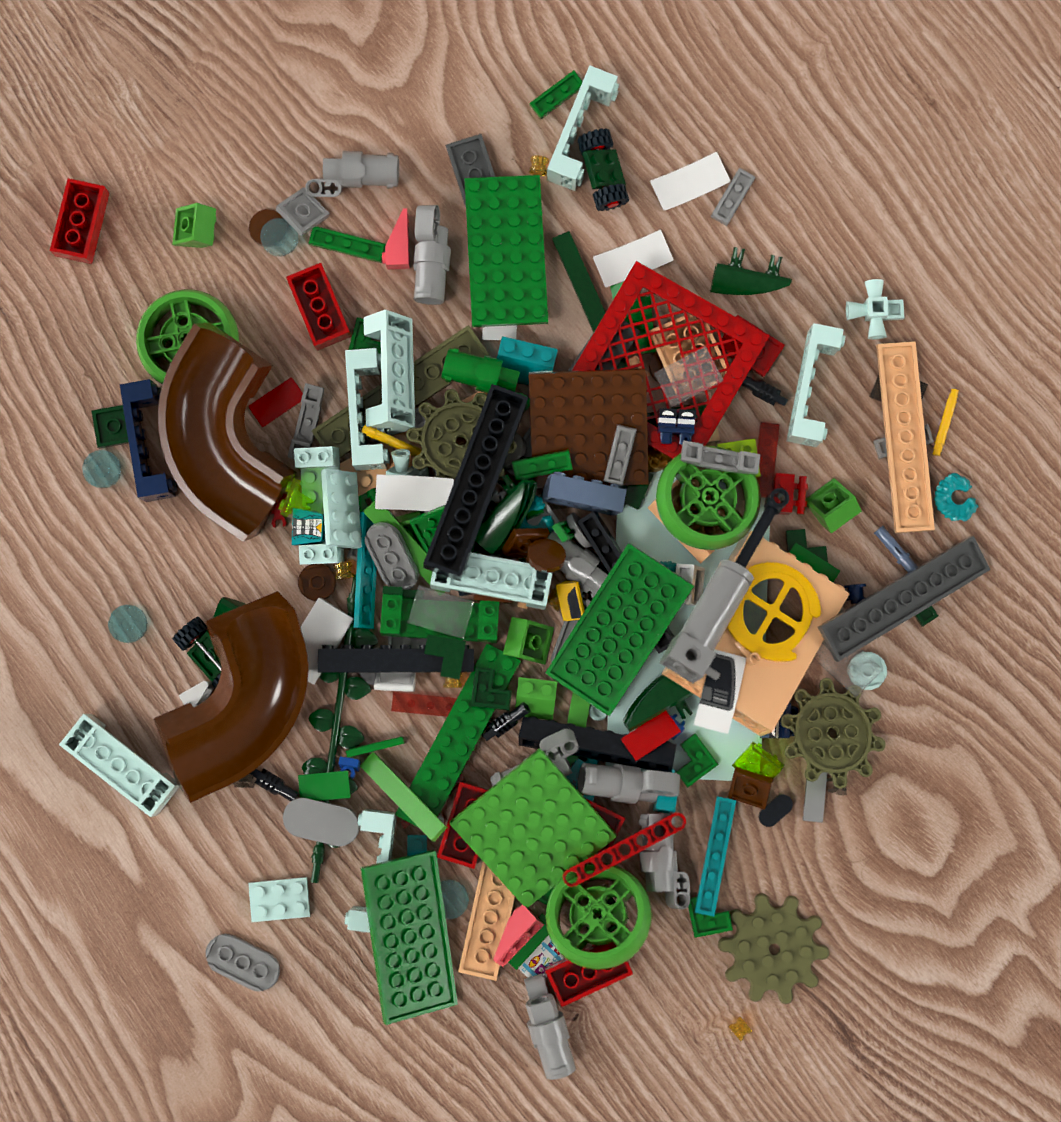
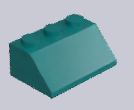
(526, 357)

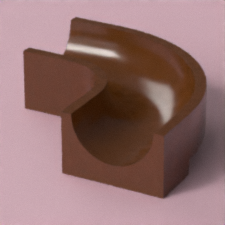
(207, 436)
(252, 705)

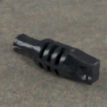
(764, 391)
(506, 721)
(273, 784)

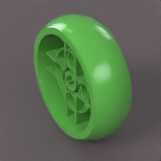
(180, 304)
(732, 524)
(573, 942)

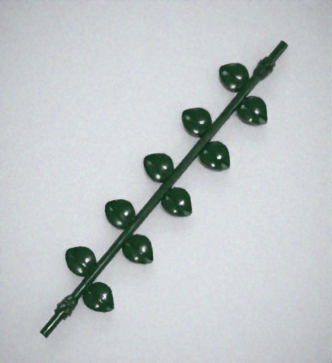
(324, 719)

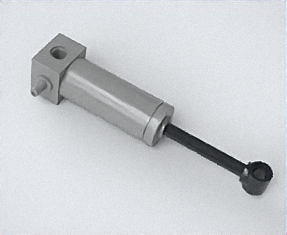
(694, 646)

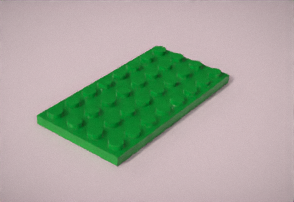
(506, 251)
(619, 629)
(409, 936)

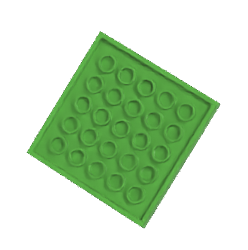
(532, 828)

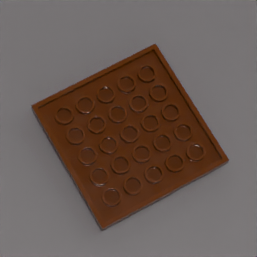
(581, 415)

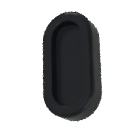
(775, 810)

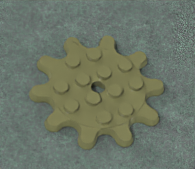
(442, 429)
(852, 728)
(752, 942)

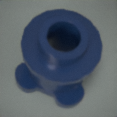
(856, 593)

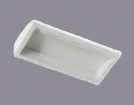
(323, 627)

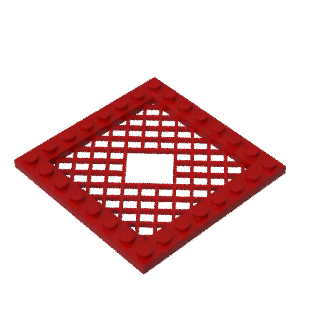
(644, 277)

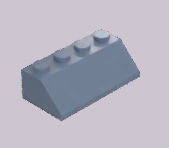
(583, 494)

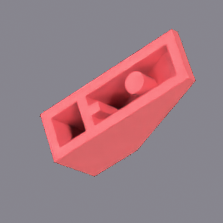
(397, 248)
(519, 930)

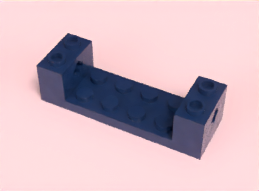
(148, 486)

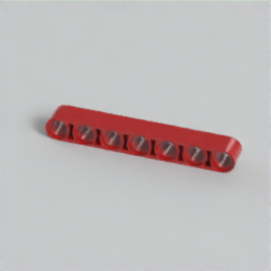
(634, 848)

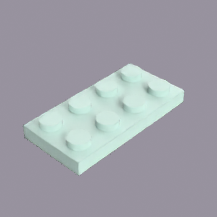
(341, 508)

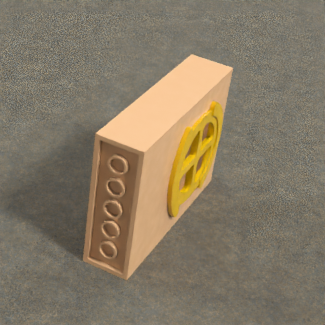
(775, 677)

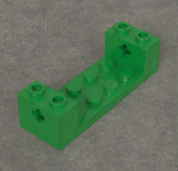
(396, 612)

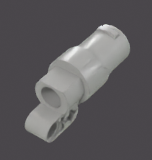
(355, 171)
(430, 256)
(582, 567)
(556, 747)
(626, 783)
(661, 866)
(548, 1030)

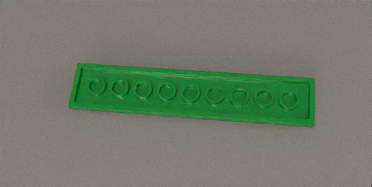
(459, 736)

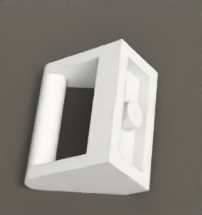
(689, 573)
(395, 682)
(197, 694)

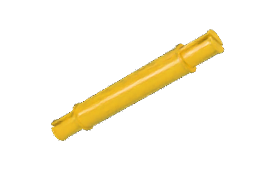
(945, 422)
(390, 440)

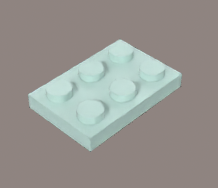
(279, 899)

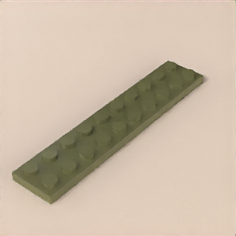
(427, 383)

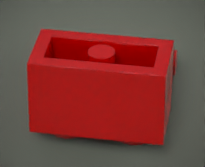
(786, 482)

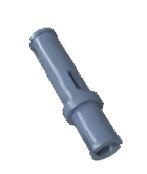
(897, 551)

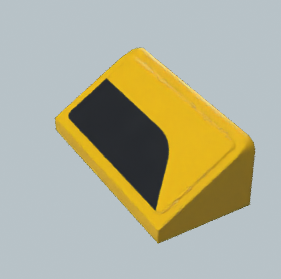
(570, 600)

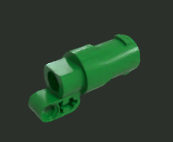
(479, 372)

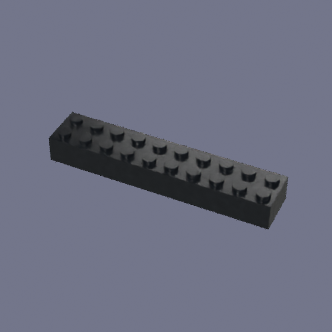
(475, 482)

